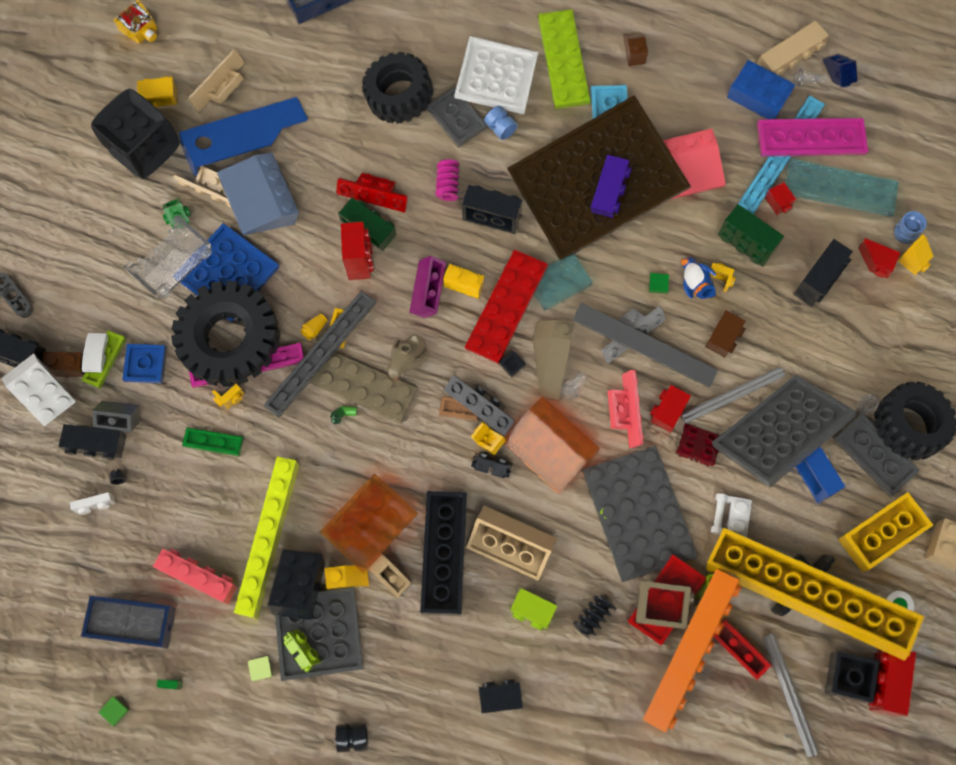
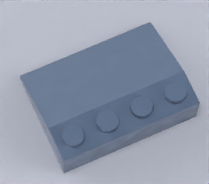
(258, 194)

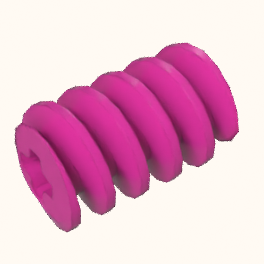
(447, 180)

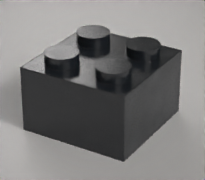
(852, 677)

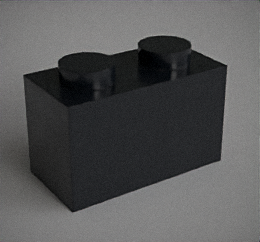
(500, 697)

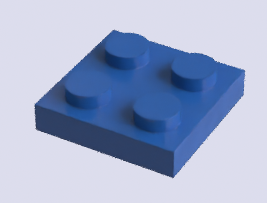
(144, 363)

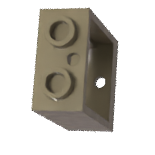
(642, 604)

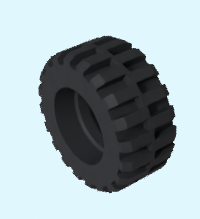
(391, 70)
(930, 406)

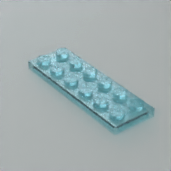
(842, 187)

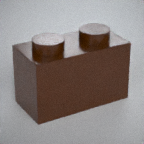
(725, 334)
(64, 363)

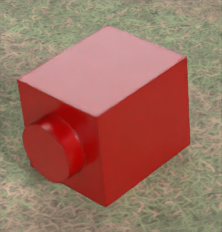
(780, 199)

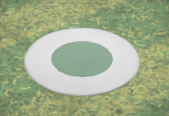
(902, 599)

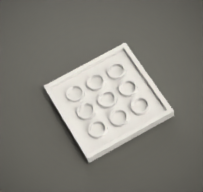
(496, 75)

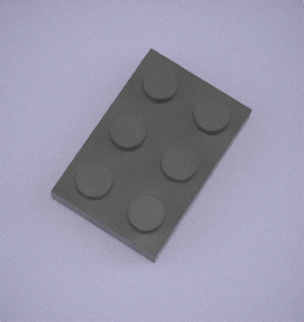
(456, 118)

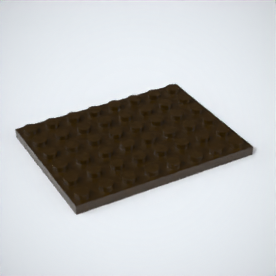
(564, 176)

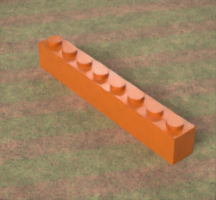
(691, 651)

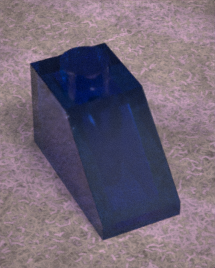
(841, 70)

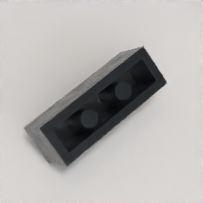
(92, 441)

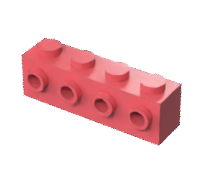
(199, 578)

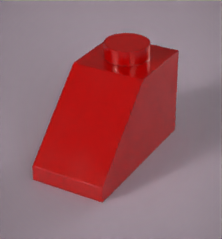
(878, 258)

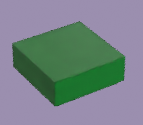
(658, 283)
(169, 684)

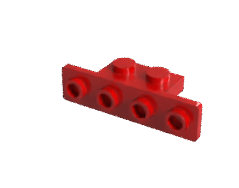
(373, 191)

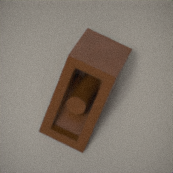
(635, 48)

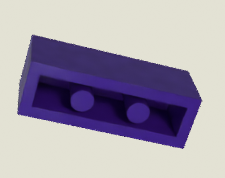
(611, 186)

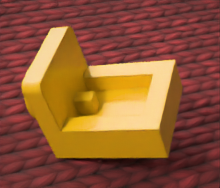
(724, 274)
(231, 397)
(487, 438)

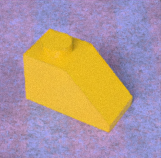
(917, 256)
(345, 577)

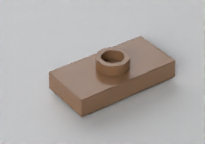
(453, 409)

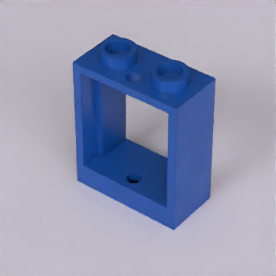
(820, 475)

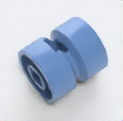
(502, 124)
(910, 227)

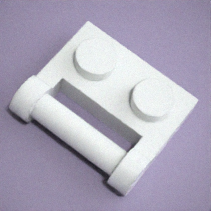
(737, 517)

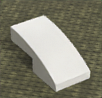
(93, 353)

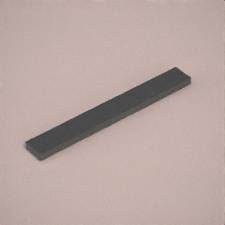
(645, 345)
(319, 354)

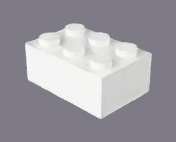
(38, 390)

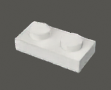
(85, 505)

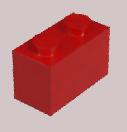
(670, 408)

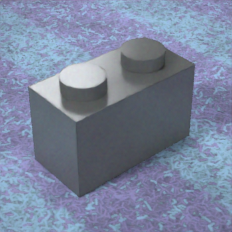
(116, 416)

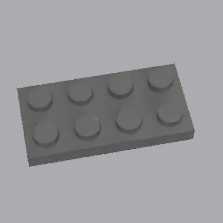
(877, 460)

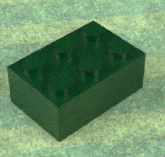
(750, 235)

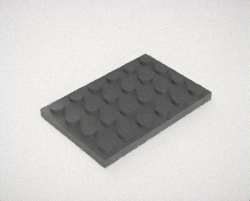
(783, 430)
(640, 513)

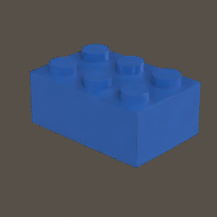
(760, 90)

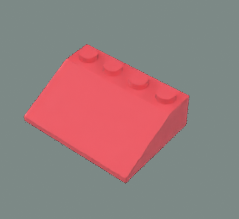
(698, 160)

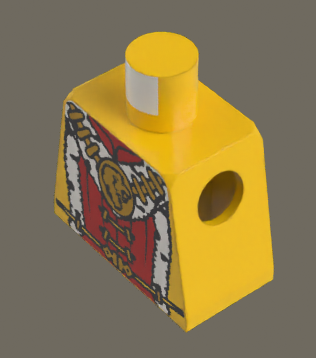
(136, 23)

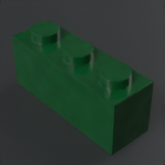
(380, 231)

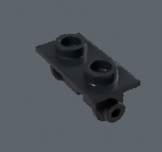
(499, 465)

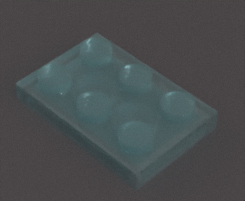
(561, 281)

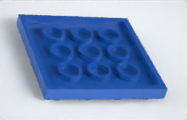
(231, 260)

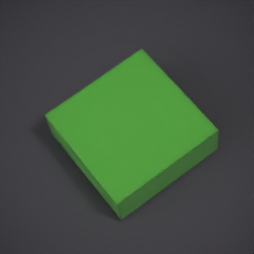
(113, 711)

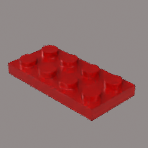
(665, 603)

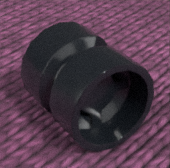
(351, 737)

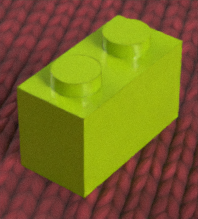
(533, 609)

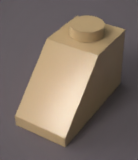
(389, 575)

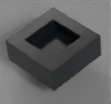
(512, 364)

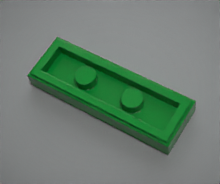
(213, 441)

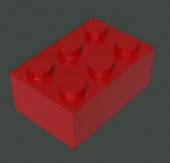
(356, 250)
(893, 684)

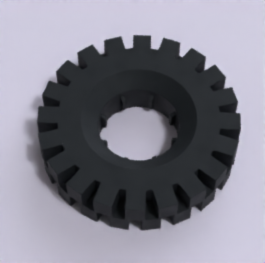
(209, 308)

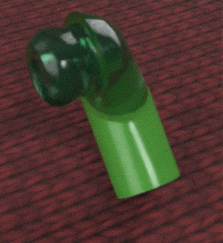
(342, 411)

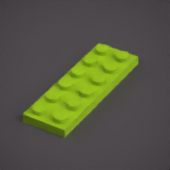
(563, 59)

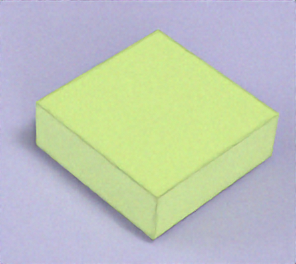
(260, 668)

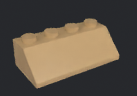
(511, 543)

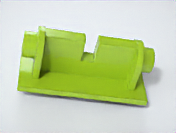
(307, 656)

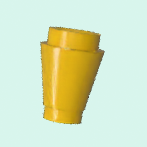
(313, 327)

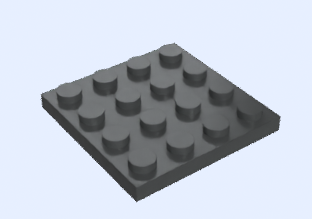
(330, 632)

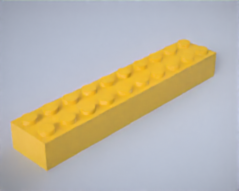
(816, 594)

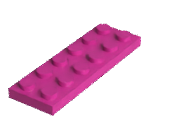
(812, 137)

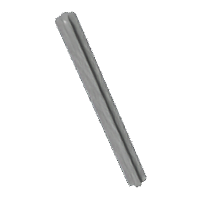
(732, 395)
(791, 695)

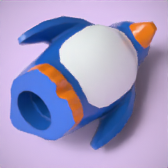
(698, 279)

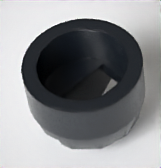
(117, 477)

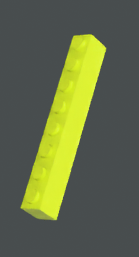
(267, 538)

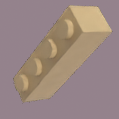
(794, 49)

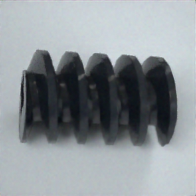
(593, 616)

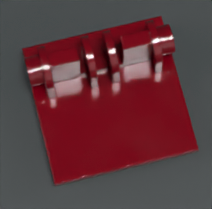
(698, 445)

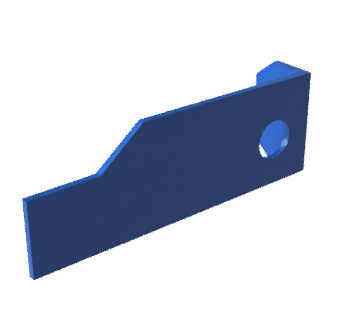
(240, 133)

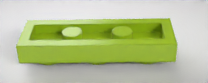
(111, 352)

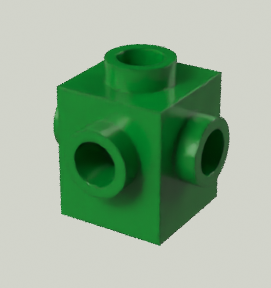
(173, 209)

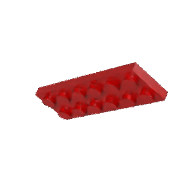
(506, 307)

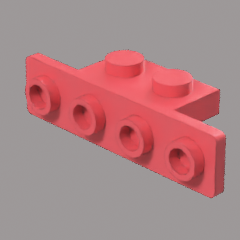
(625, 409)

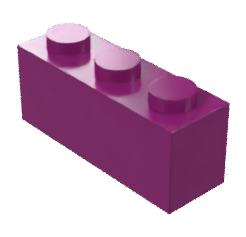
(427, 287)

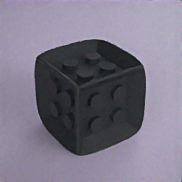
(135, 133)

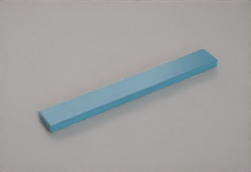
(775, 164)

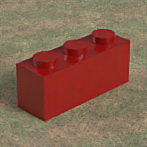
(742, 650)

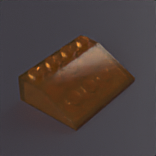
(551, 445)
(368, 523)

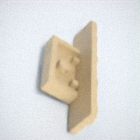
(219, 82)
(206, 182)

